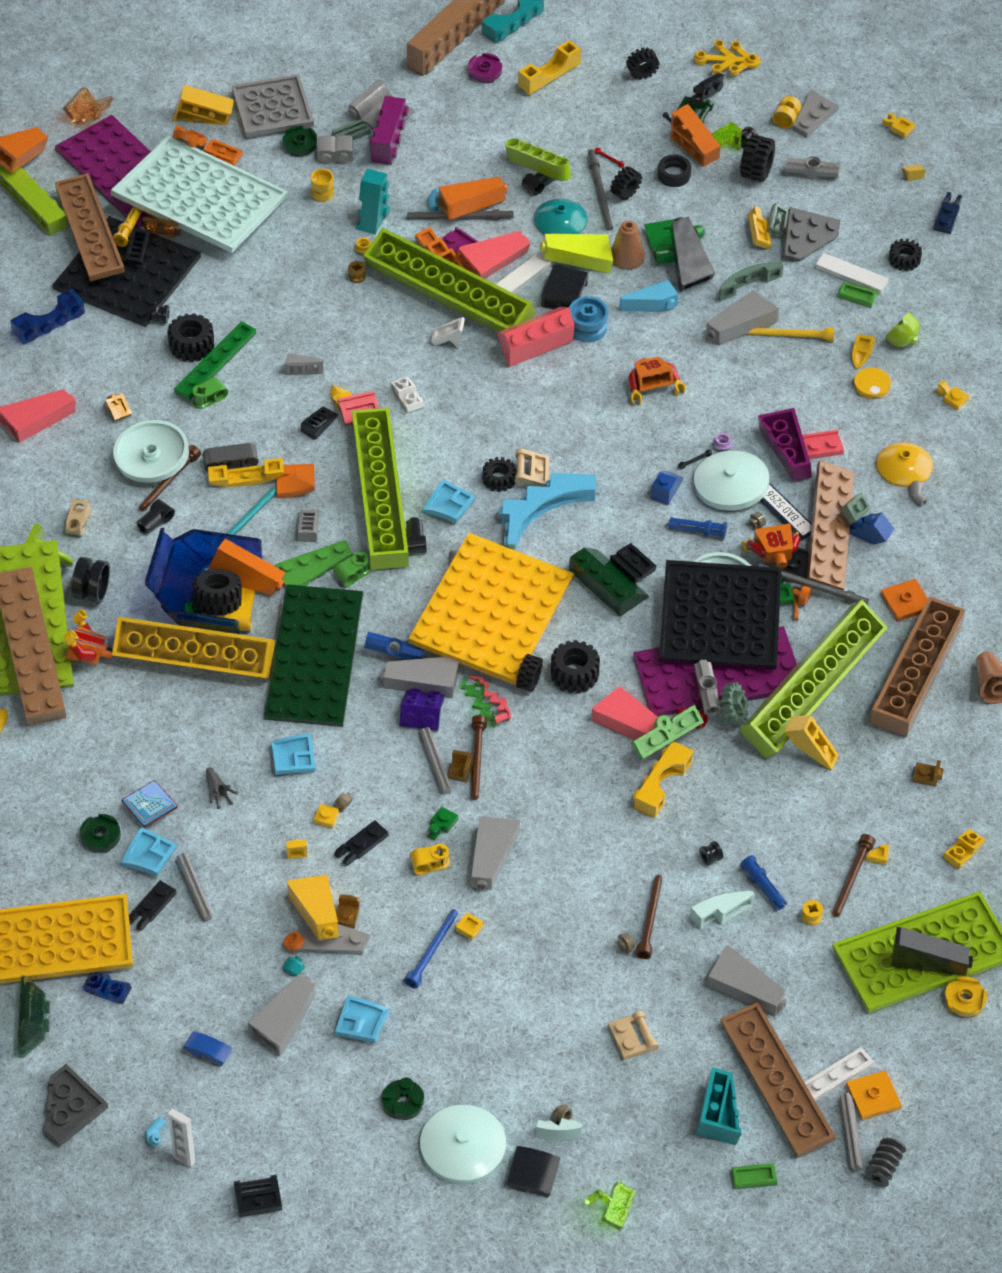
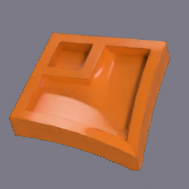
(296, 481)

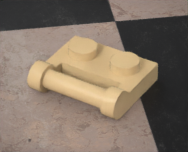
(538, 468)
(627, 1039)

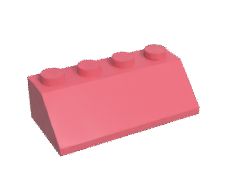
(537, 335)

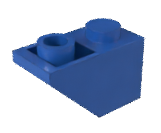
(872, 528)

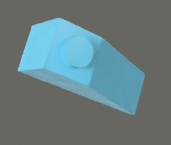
(651, 299)

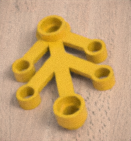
(729, 59)

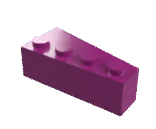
(388, 130)
(786, 440)

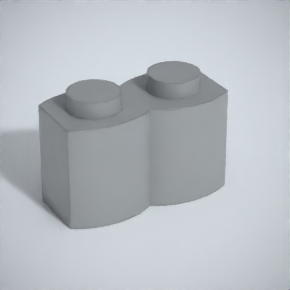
(335, 148)

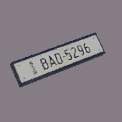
(786, 512)

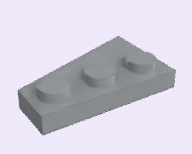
(814, 113)
(349, 942)

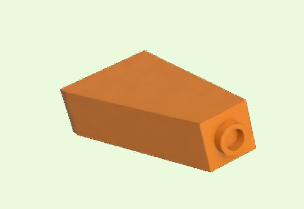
(21, 147)
(471, 196)
(252, 570)

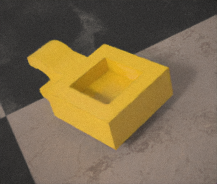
(953, 397)

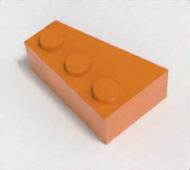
(693, 136)

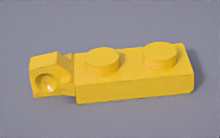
(758, 228)

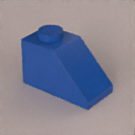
(665, 486)

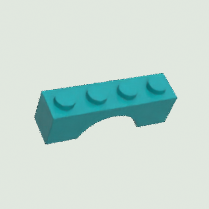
(500, 26)

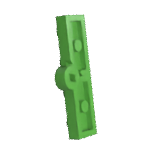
(666, 731)

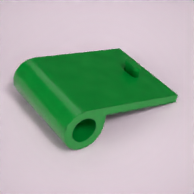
(660, 241)

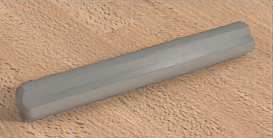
(435, 760)
(194, 887)
(851, 1132)

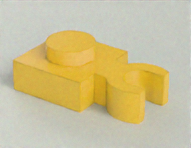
(899, 126)

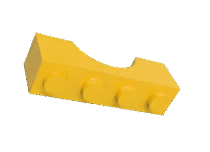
(564, 59)
(673, 761)

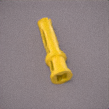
(125, 228)

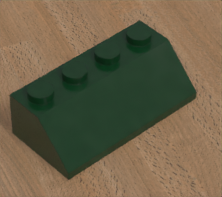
(606, 580)

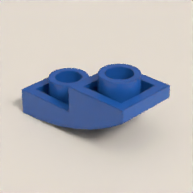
(207, 1046)

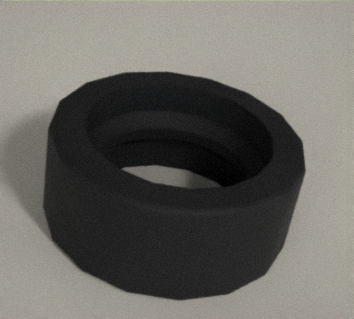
(674, 161)

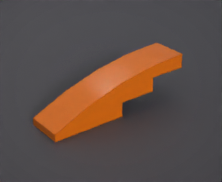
(428, 240)

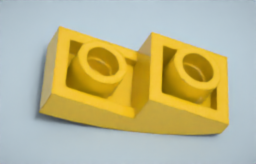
(964, 849)

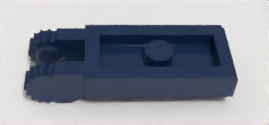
(947, 214)

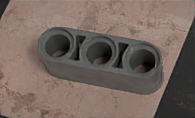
(232, 455)

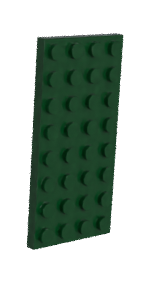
(314, 655)

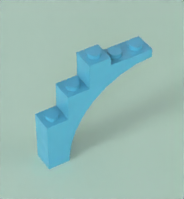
(560, 490)

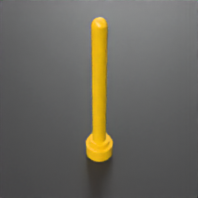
(826, 334)

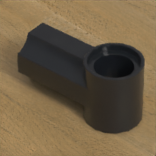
(536, 182)
(158, 513)
(415, 537)

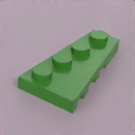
(313, 564)

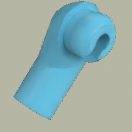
(432, 200)
(152, 1132)

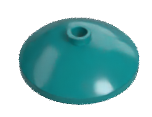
(560, 217)

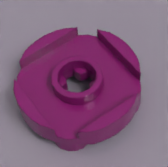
(478, 71)

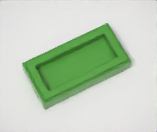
(857, 294)
(754, 1176)

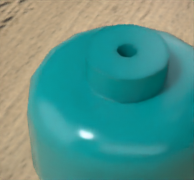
(293, 966)

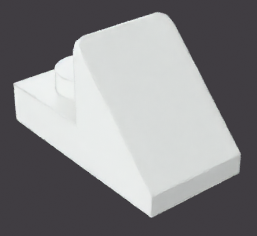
(449, 331)

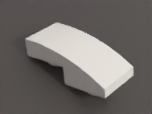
(407, 394)

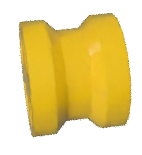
(814, 917)

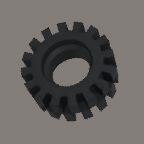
(644, 55)
(626, 183)
(905, 247)
(499, 466)
(529, 672)

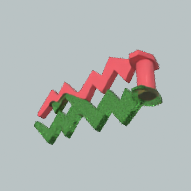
(485, 707)

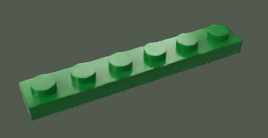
(216, 359)

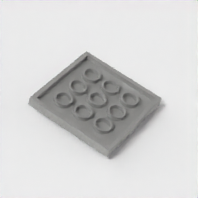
(272, 105)

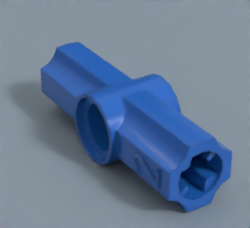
(381, 644)

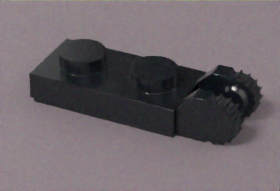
(707, 88)
(362, 842)
(152, 904)

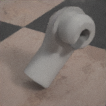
(915, 492)

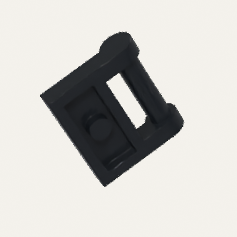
(258, 1201)

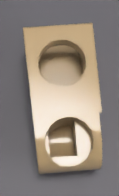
(78, 517)

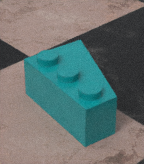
(374, 201)
(718, 1108)

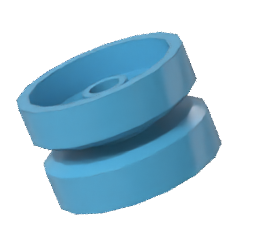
(589, 318)

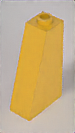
(315, 904)

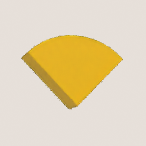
(878, 855)

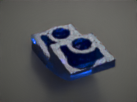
(106, 988)

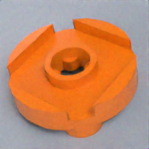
(192, 137)

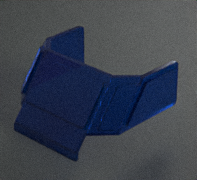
(179, 562)

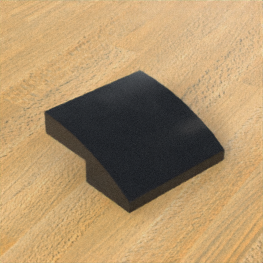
(532, 1171)

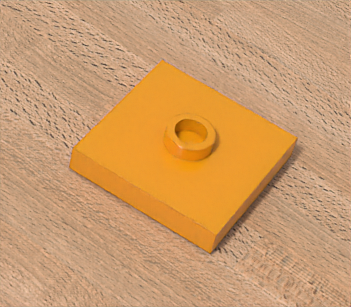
(874, 1095)

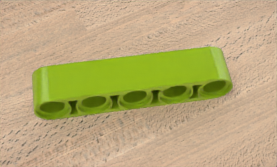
(538, 159)

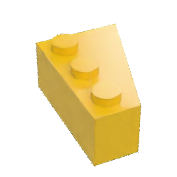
(202, 106)

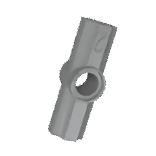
(812, 167)
(707, 688)

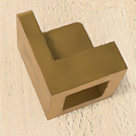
(460, 766)

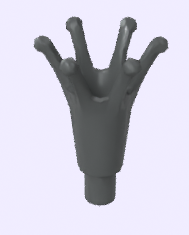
(218, 787)

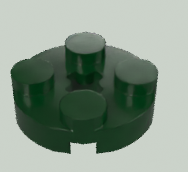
(308, 140)
(104, 842)
(399, 1088)

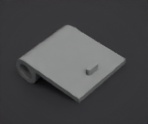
(369, 103)

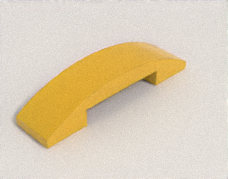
(247, 475)

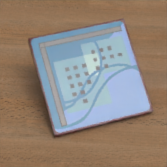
(149, 803)

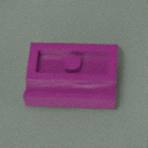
(457, 239)

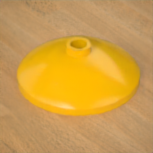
(904, 463)

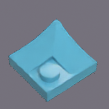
(448, 502)
(293, 754)
(148, 852)
(361, 1019)

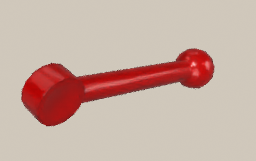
(598, 151)

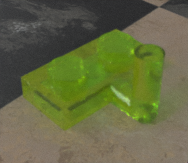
(730, 135)
(617, 1204)

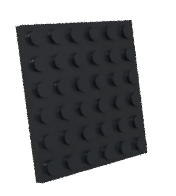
(140, 286)
(720, 614)

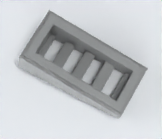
(301, 364)
(308, 535)

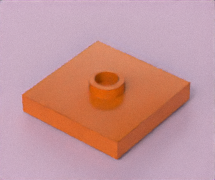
(905, 599)

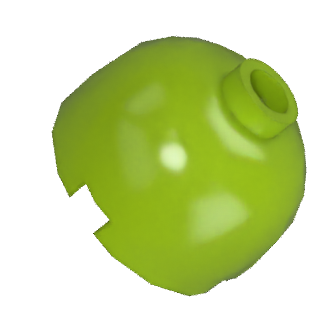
(904, 332)

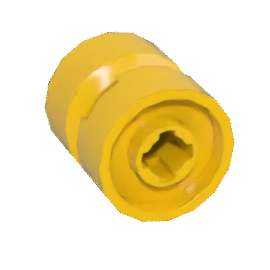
(786, 112)
(322, 185)

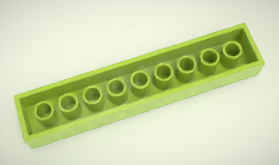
(446, 282)
(380, 489)
(813, 677)

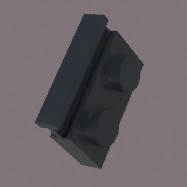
(633, 563)

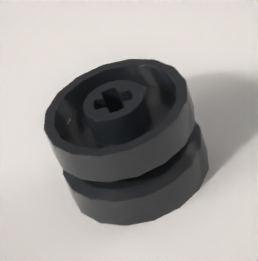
(90, 579)

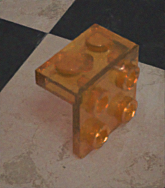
(85, 108)
(159, 226)

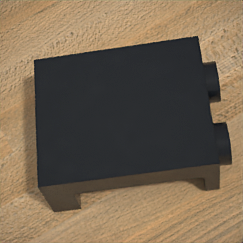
(563, 287)

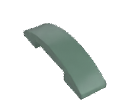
(766, 271)

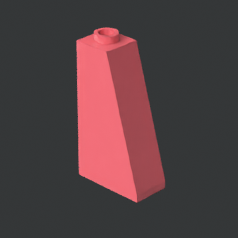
(493, 254)
(37, 413)
(623, 714)

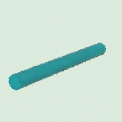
(253, 511)

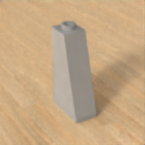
(741, 317)
(423, 674)
(492, 849)
(745, 982)
(283, 1014)

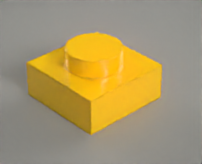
(326, 816)
(296, 849)
(469, 926)

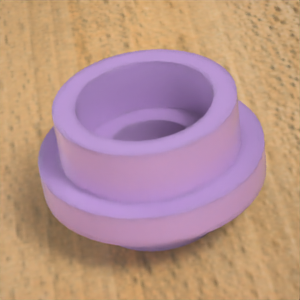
(722, 442)

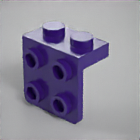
(421, 709)

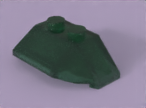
(32, 1017)

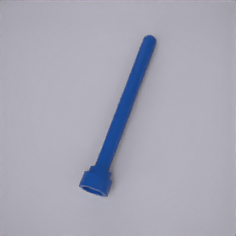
(414, 977)

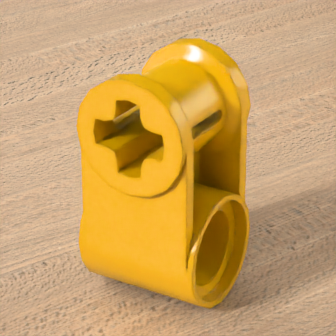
(428, 860)

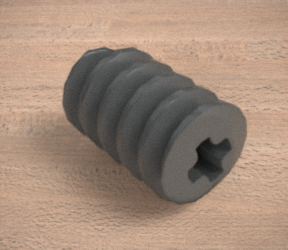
(885, 1161)

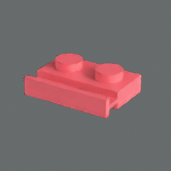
(356, 402)
(823, 444)

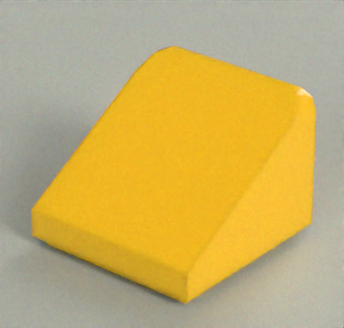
(913, 172)

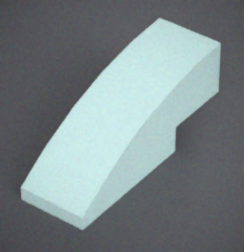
(721, 908)

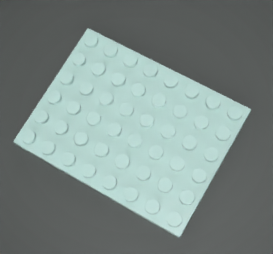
(199, 193)

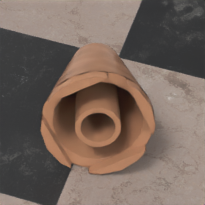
(628, 247)
(989, 677)

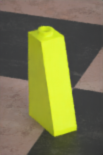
(579, 250)

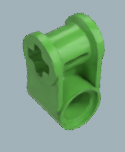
(209, 393)
(350, 570)

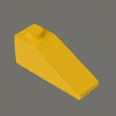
(810, 739)

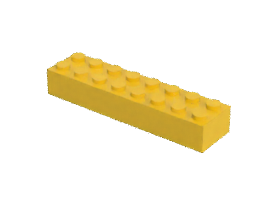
(193, 647)

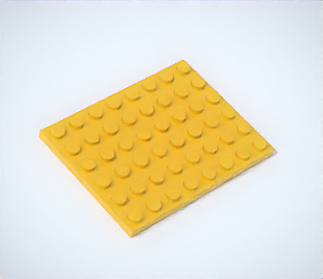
(491, 608)

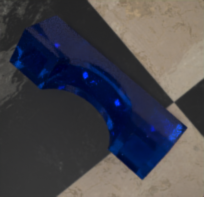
(29, 327)

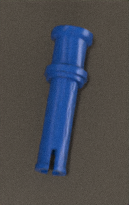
(709, 526)
(758, 876)

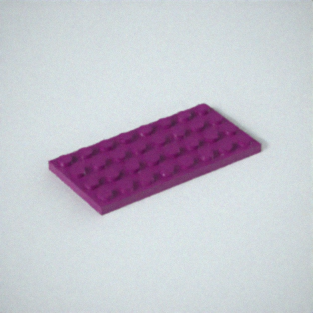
(108, 155)
(675, 685)

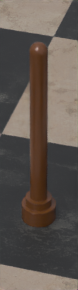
(194, 454)
(479, 724)
(866, 843)
(644, 948)

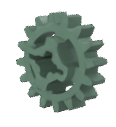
(734, 703)

